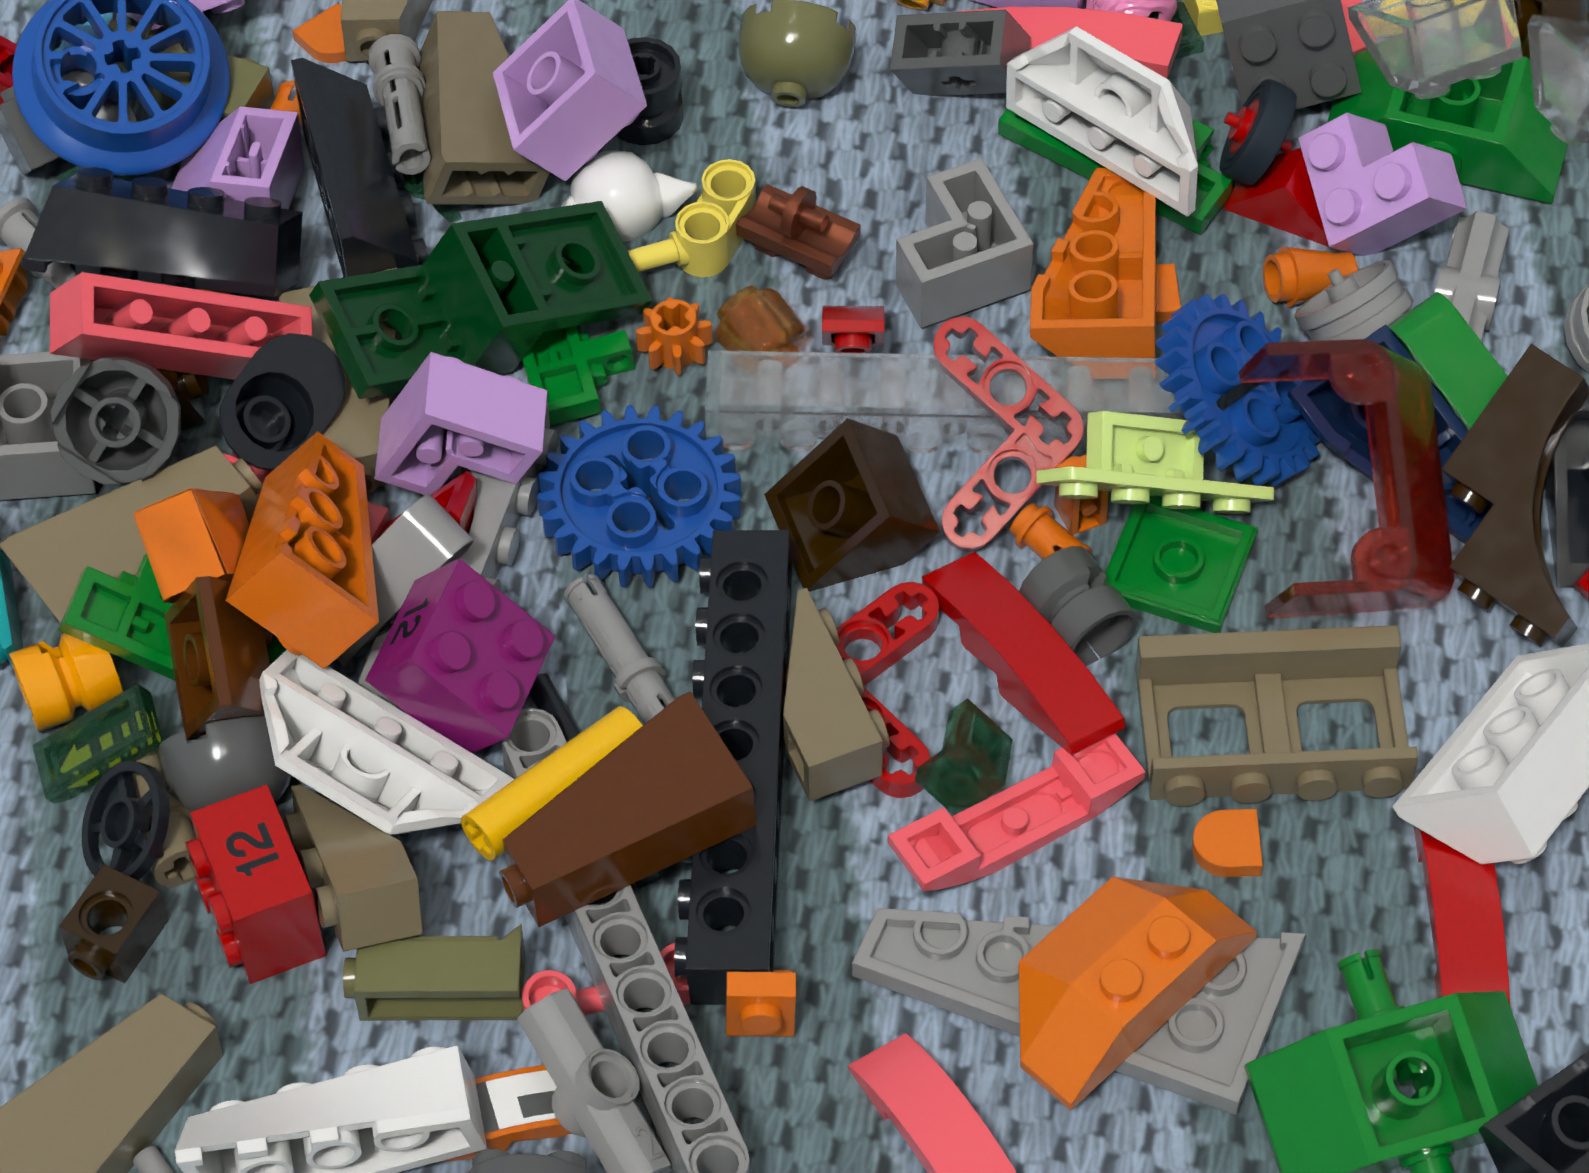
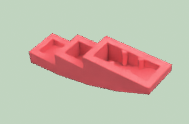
(1141, 38)

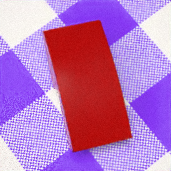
(853, 328)

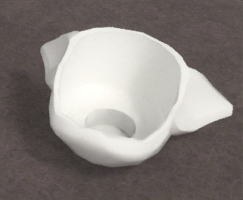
(629, 191)

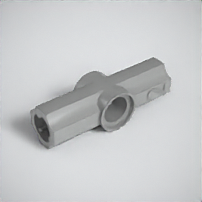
(1473, 269)
(593, 1087)

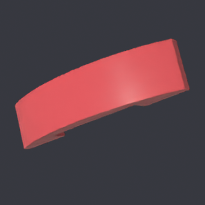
(1017, 821)
(928, 1110)

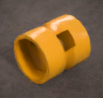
(63, 679)

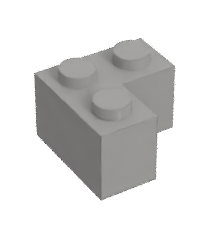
(968, 253)

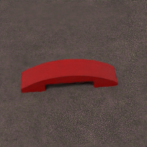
(1463, 920)

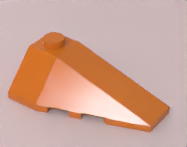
(1101, 276)

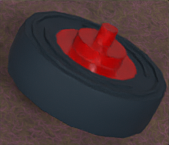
(1258, 132)

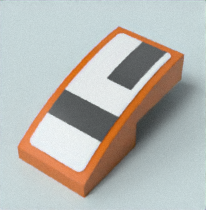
(516, 1108)

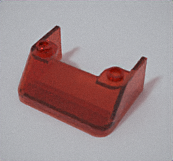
(1410, 553)

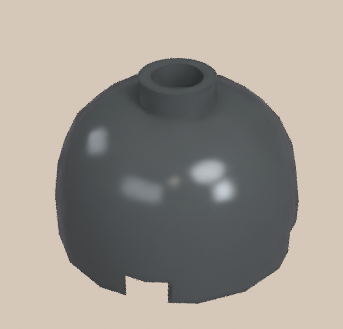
(116, 420)
(222, 763)

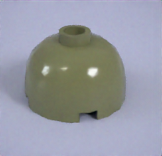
(795, 50)

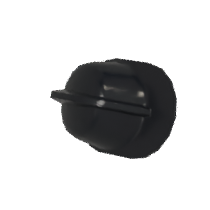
(281, 399)

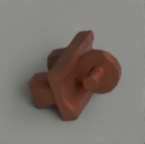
(799, 230)

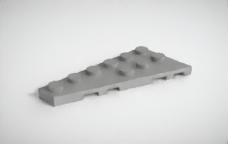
(974, 973)

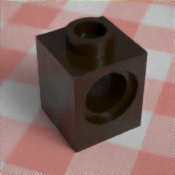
(110, 902)

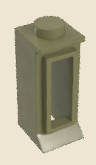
(438, 978)

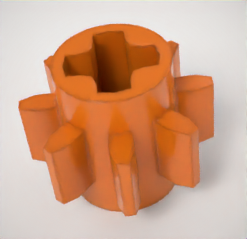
(674, 335)

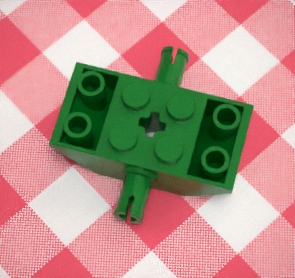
(1483, 123)
(1334, 1094)

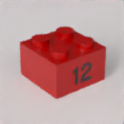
(254, 885)

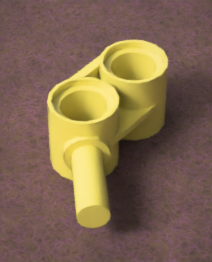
(707, 228)

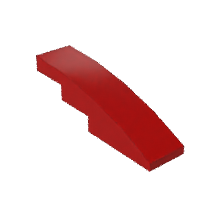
(1026, 653)

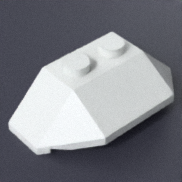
(1109, 113)
(368, 750)

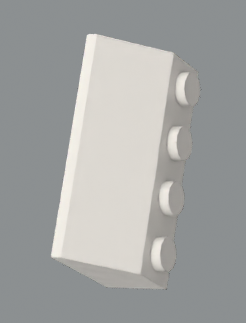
(1510, 763)

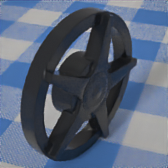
(127, 819)

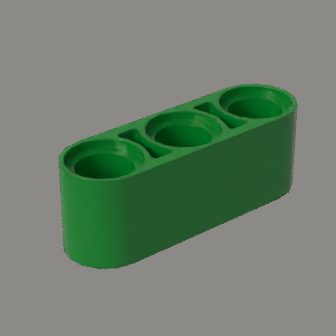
(1451, 356)

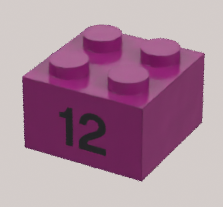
(461, 657)

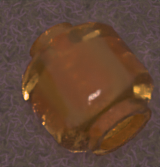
(759, 322)

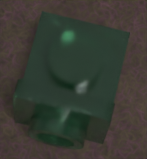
(970, 762)

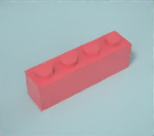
(166, 324)

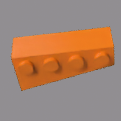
(310, 554)

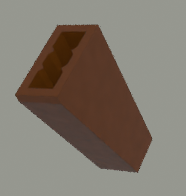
(630, 815)

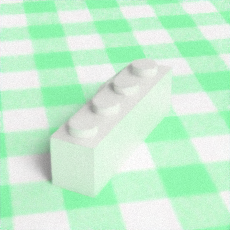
(353, 1123)

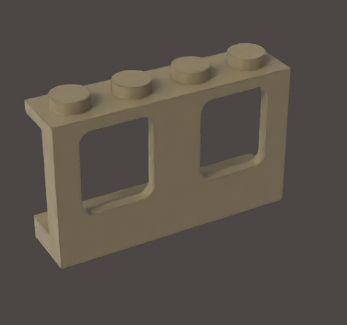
(1268, 681)

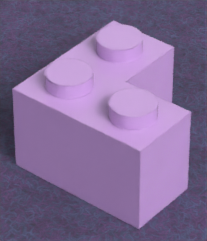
(1374, 194)
(459, 418)

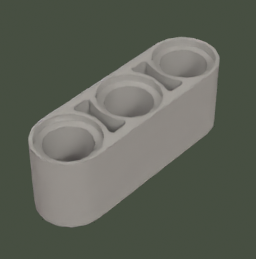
(410, 548)

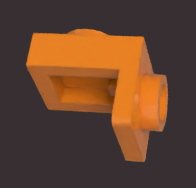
(761, 1003)

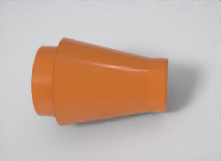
(1300, 274)

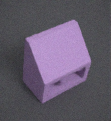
(248, 157)

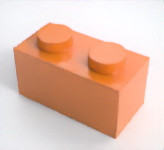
(1081, 513)

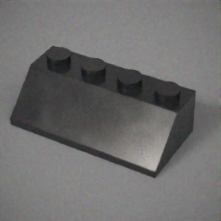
(355, 172)

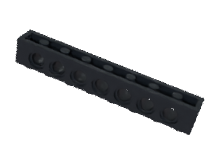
(760, 571)

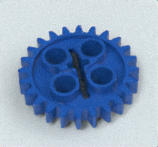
(1203, 356)
(679, 468)

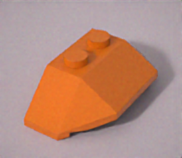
(1117, 977)

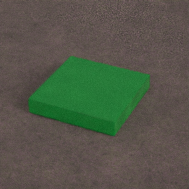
(1180, 563)

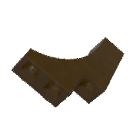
(1506, 468)

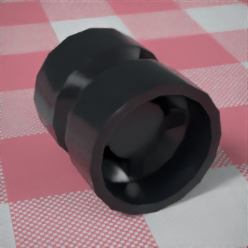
(661, 83)

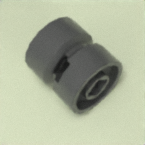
(1080, 604)

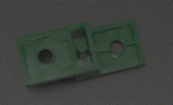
(481, 295)

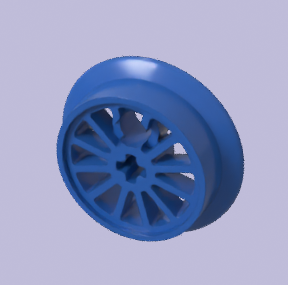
(65, 113)

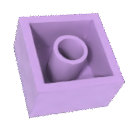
(569, 89)

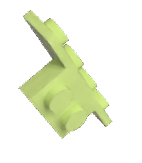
(1148, 458)

